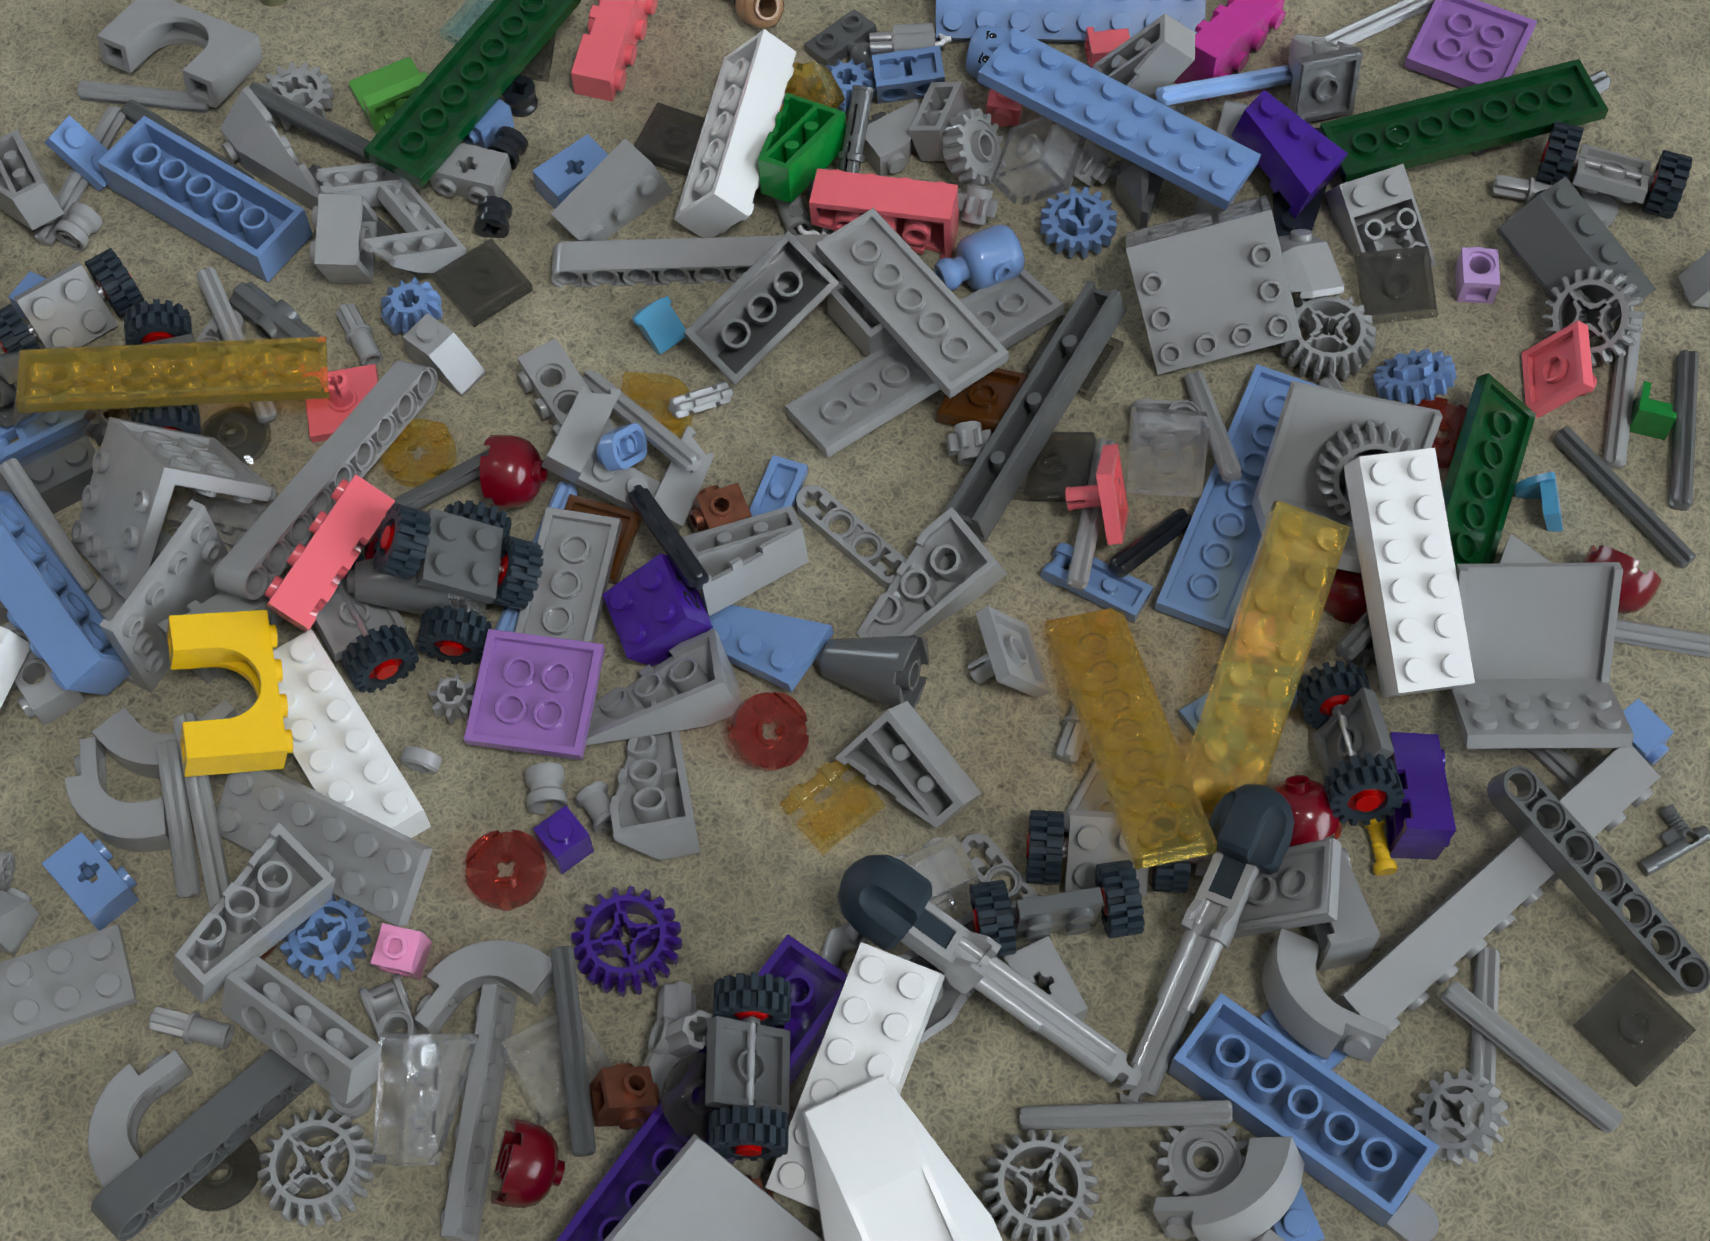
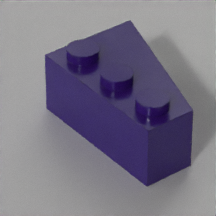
(1291, 150)
(1426, 817)

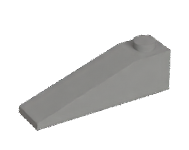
(654, 799)

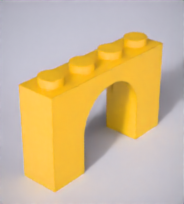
(245, 645)

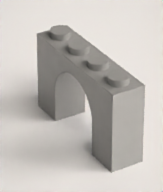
(148, 25)

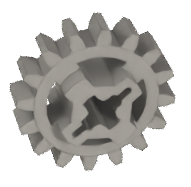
(299, 87)
(1478, 1110)

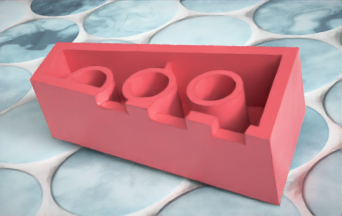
(610, 46)
(918, 210)
(329, 553)

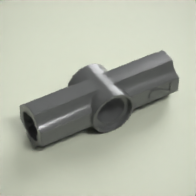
(268, 317)

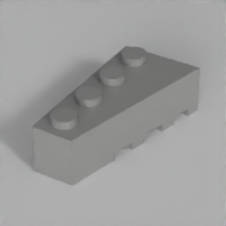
(255, 913)

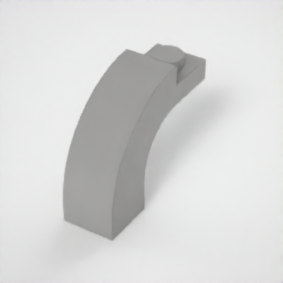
(136, 746)
(121, 824)
(487, 962)
(1306, 1009)
(121, 1108)
(1244, 1206)

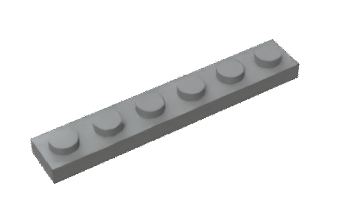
(479, 1117)

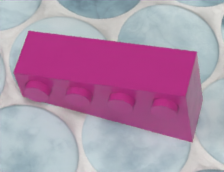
(1231, 36)

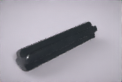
(1149, 543)

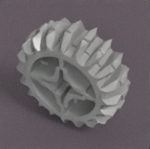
(1584, 303)
(1327, 347)
(1348, 449)
(304, 1179)
(1057, 1197)

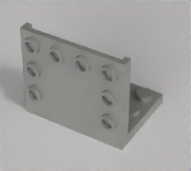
(1212, 285)
(1304, 426)
(133, 491)
(174, 580)
(1540, 656)
(707, 1200)

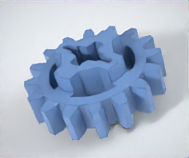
(1078, 222)
(1415, 376)
(308, 937)

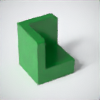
(1651, 416)

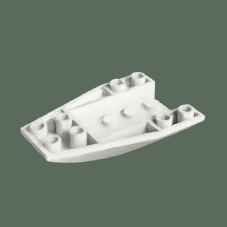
(886, 1174)

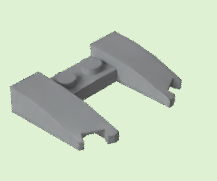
(428, 241)
(577, 461)

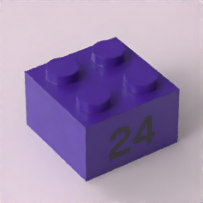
(655, 611)

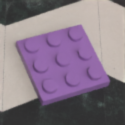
(1469, 42)
(534, 694)

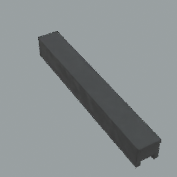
(1037, 409)

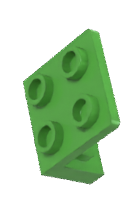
(386, 90)

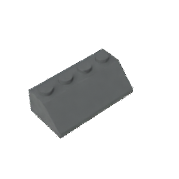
(1563, 234)
(760, 308)
(59, 470)

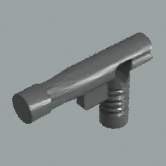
(1674, 841)

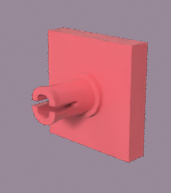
(1558, 369)
(346, 391)
(1107, 493)

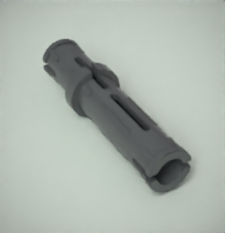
(856, 129)

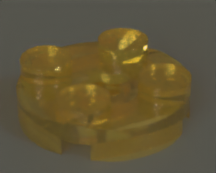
(420, 433)

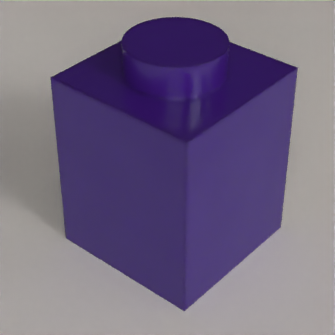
(563, 839)

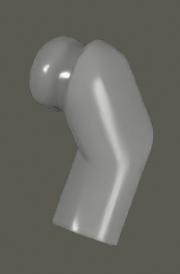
(840, 941)

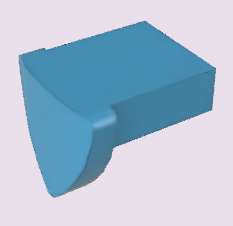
(659, 324)
(1543, 487)

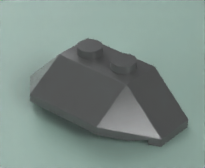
(1138, 187)

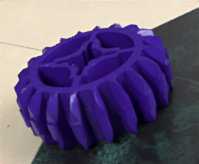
(611, 945)

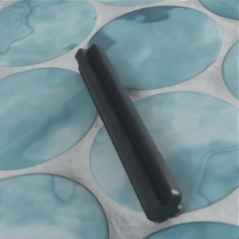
(668, 537)

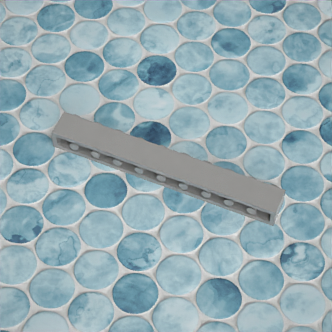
(1490, 895)

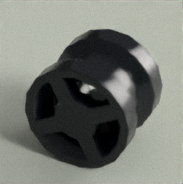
(526, 103)
(510, 142)
(493, 217)

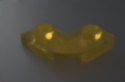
(814, 83)
(654, 392)

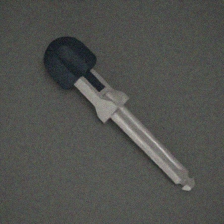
(1252, 837)
(892, 905)

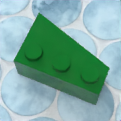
(803, 139)

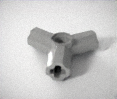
(677, 1032)

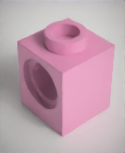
(401, 951)

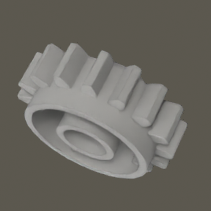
(972, 147)
(1196, 1141)

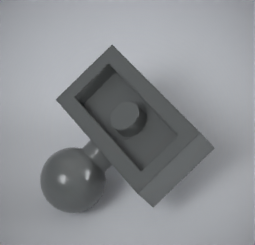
(843, 38)

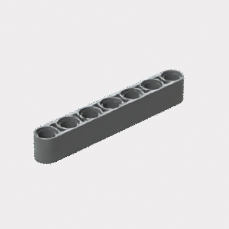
(1616, 886)
(198, 1145)

